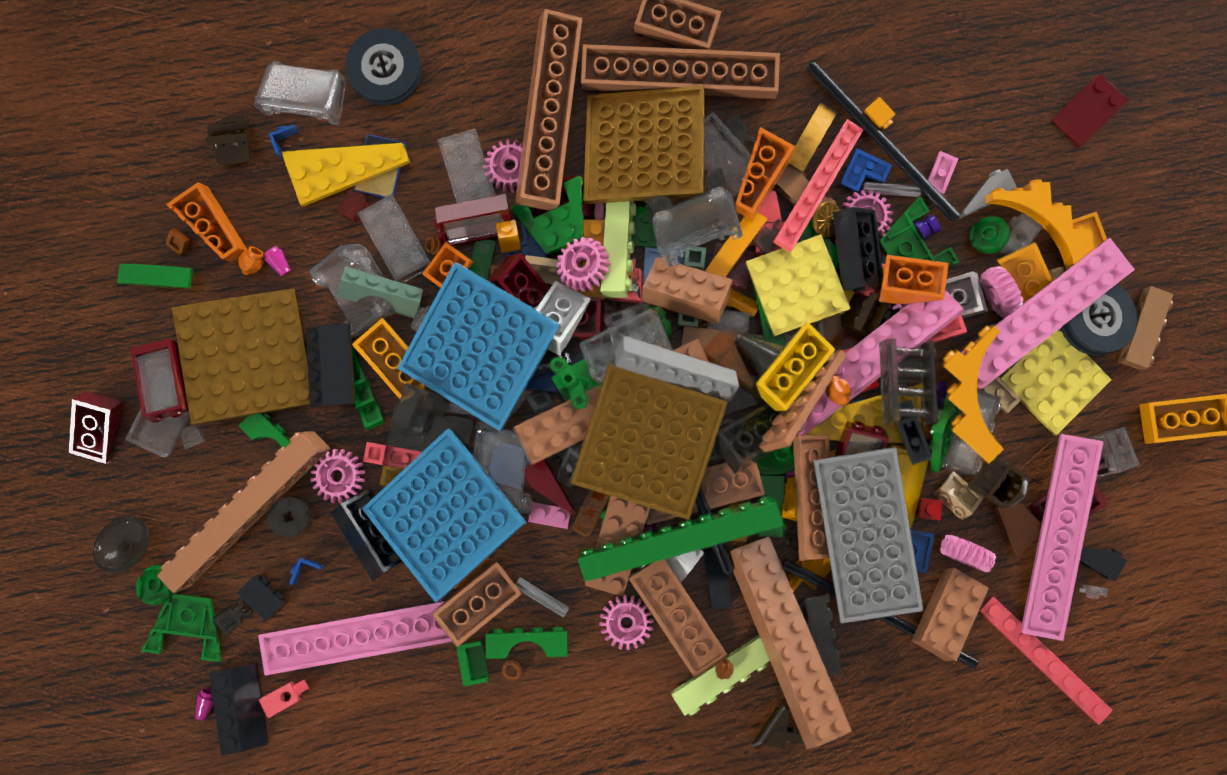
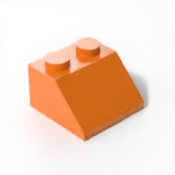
(443, 262)

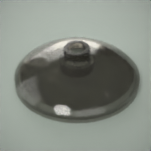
(121, 544)

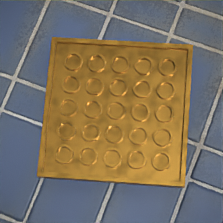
(644, 145)
(242, 356)
(648, 442)

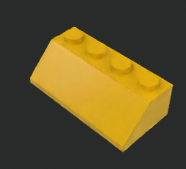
(794, 368)
(912, 480)

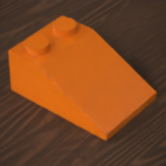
(912, 280)

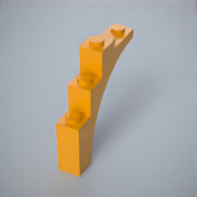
(1055, 218)
(966, 367)

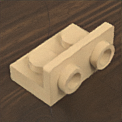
(545, 268)
(958, 496)

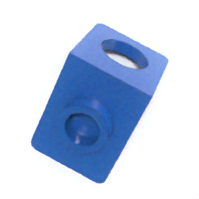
(281, 133)
(297, 568)

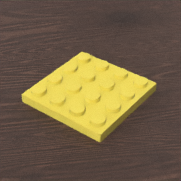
(797, 285)
(1055, 381)

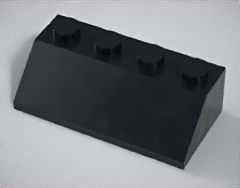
(858, 249)
(330, 366)
(364, 537)
(238, 708)

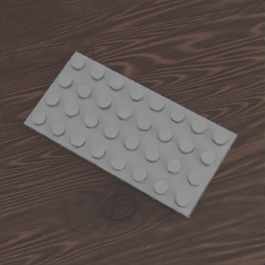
(868, 535)

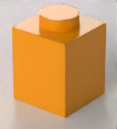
(880, 114)
(508, 236)

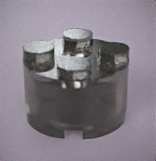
(281, 523)

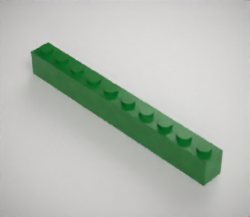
(680, 539)

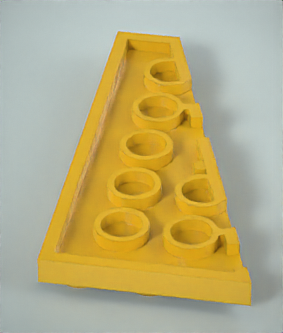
(332, 170)
(866, 411)

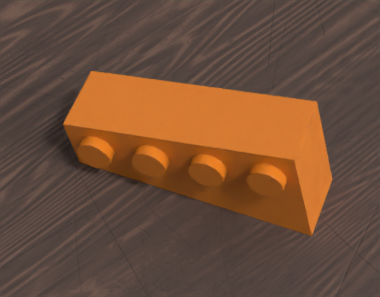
(763, 171)
(207, 219)

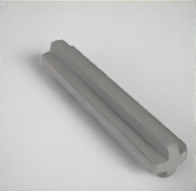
(892, 189)
(542, 597)

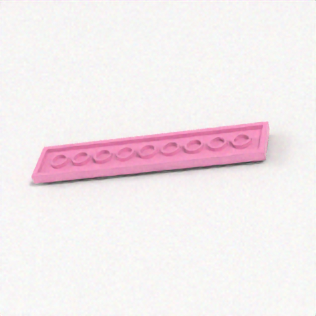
(1053, 308)
(861, 365)
(1061, 536)
(350, 639)

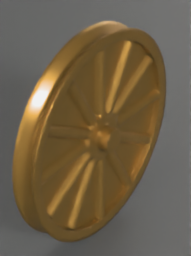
(824, 219)

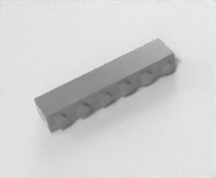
(676, 368)

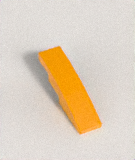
(733, 249)

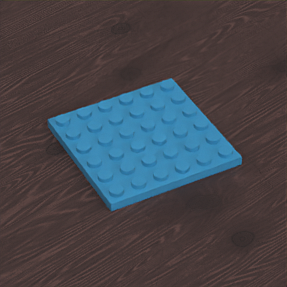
(478, 346)
(443, 515)

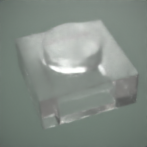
(1093, 592)

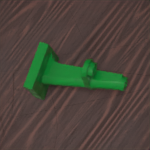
(573, 381)

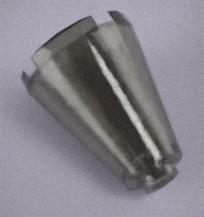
(757, 351)

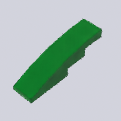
(155, 276)
(364, 396)

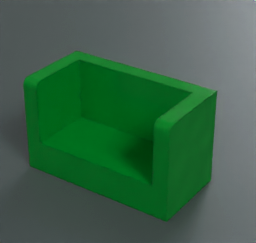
(472, 662)

